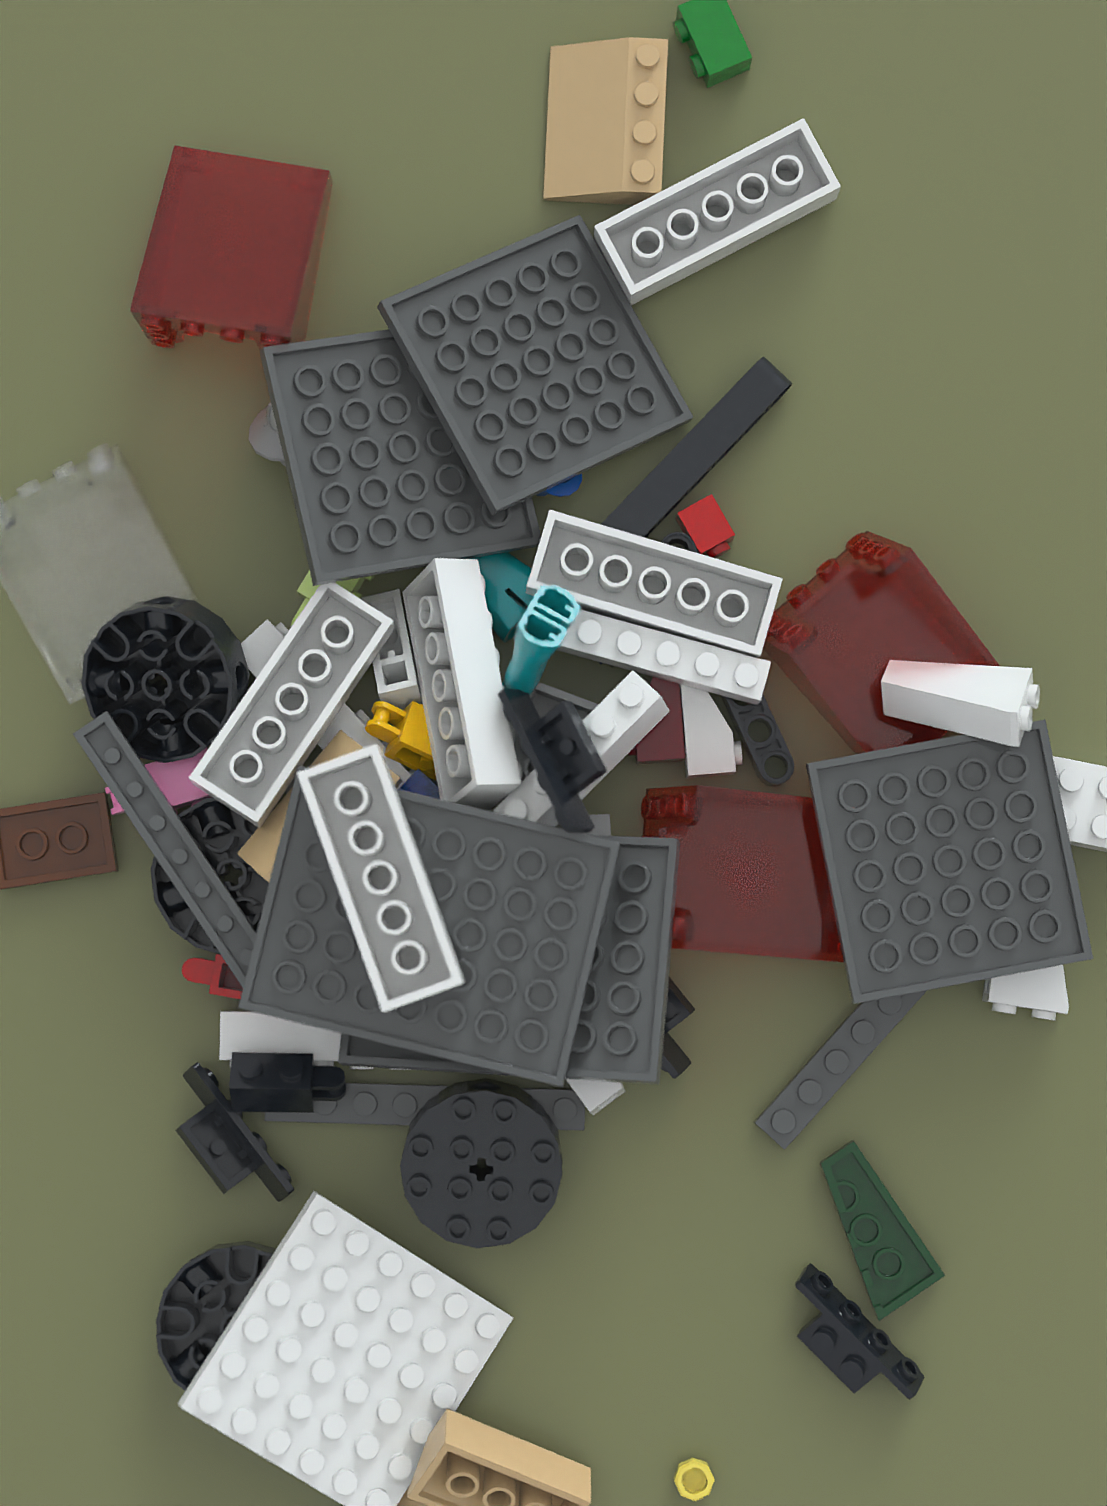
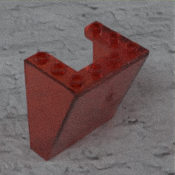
(232, 250)
(853, 619)
(746, 872)

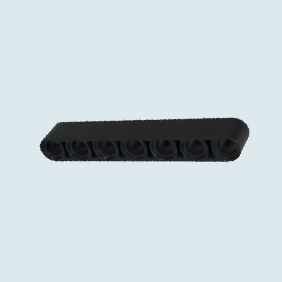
(700, 450)
(744, 715)

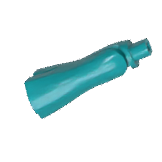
(505, 591)
(539, 636)

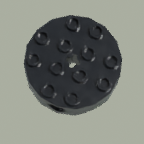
(166, 676)
(220, 837)
(472, 1202)
(202, 1303)

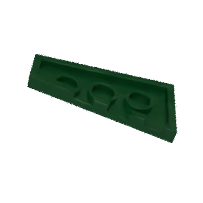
(882, 1240)

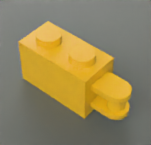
(408, 738)

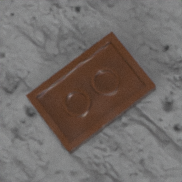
(56, 841)

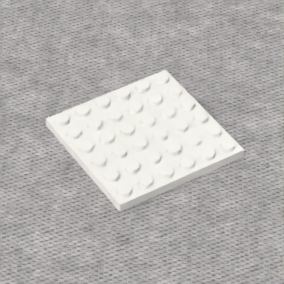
(344, 1358)

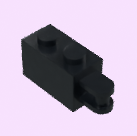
(282, 1082)

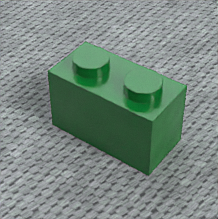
(713, 40)

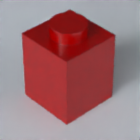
(706, 527)

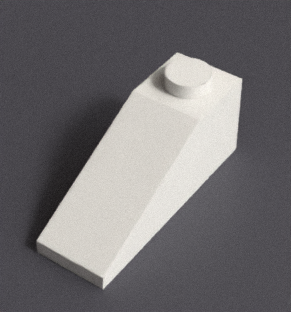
(395, 662)
(706, 736)

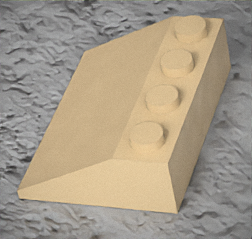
(606, 121)

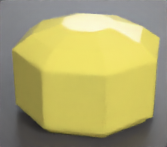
(694, 1479)

